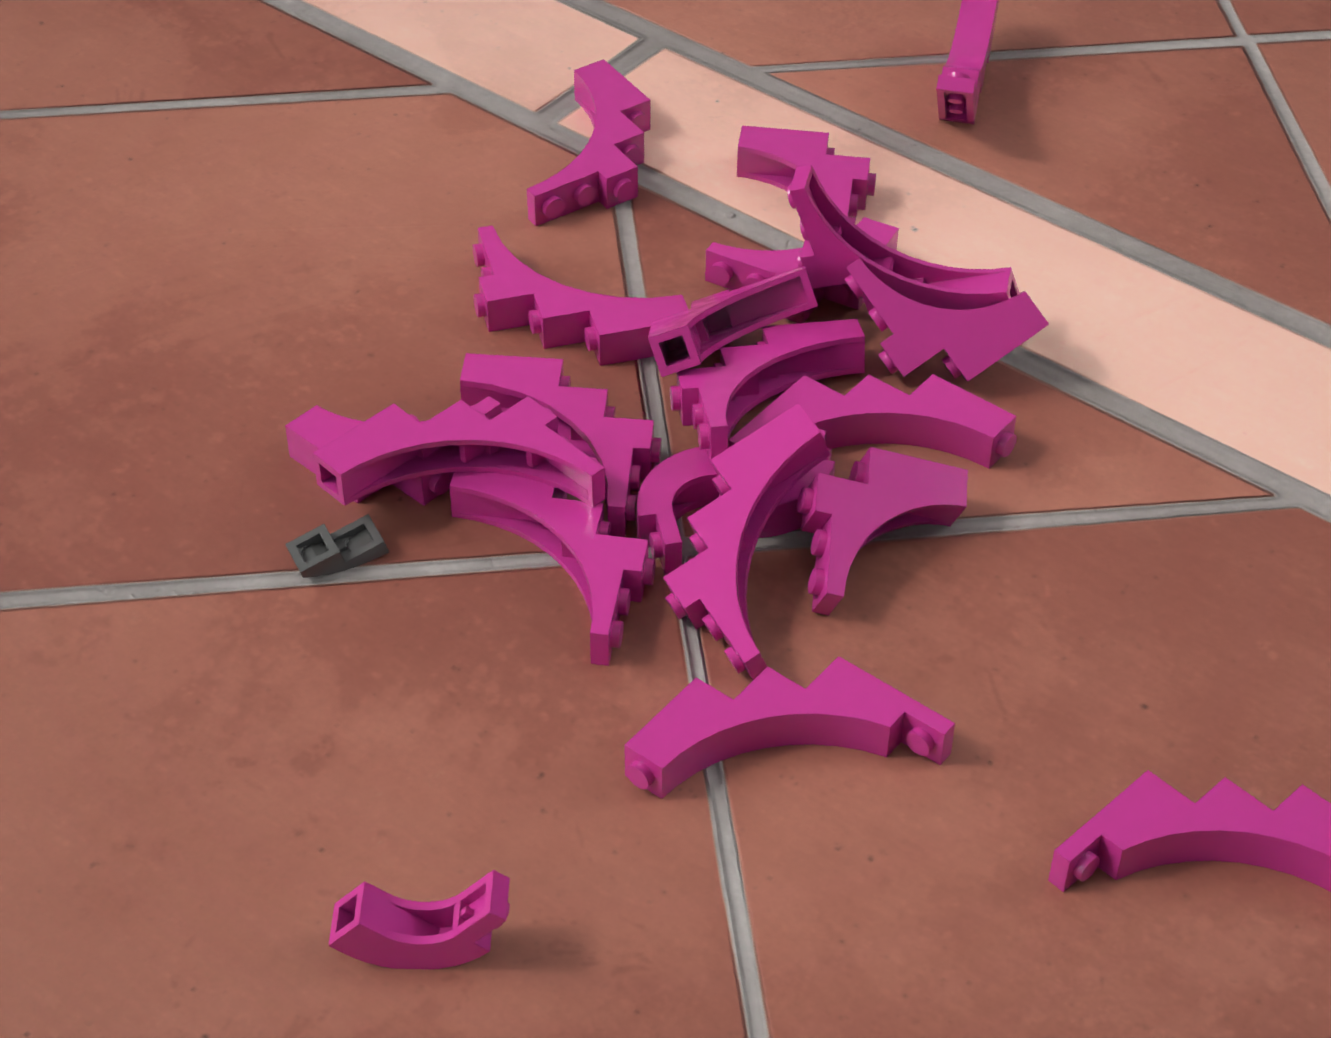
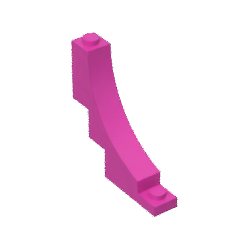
(966, 65)
(875, 413)
(836, 709)
(1160, 826)

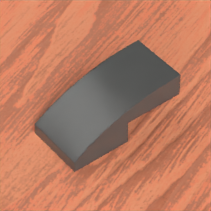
(325, 553)

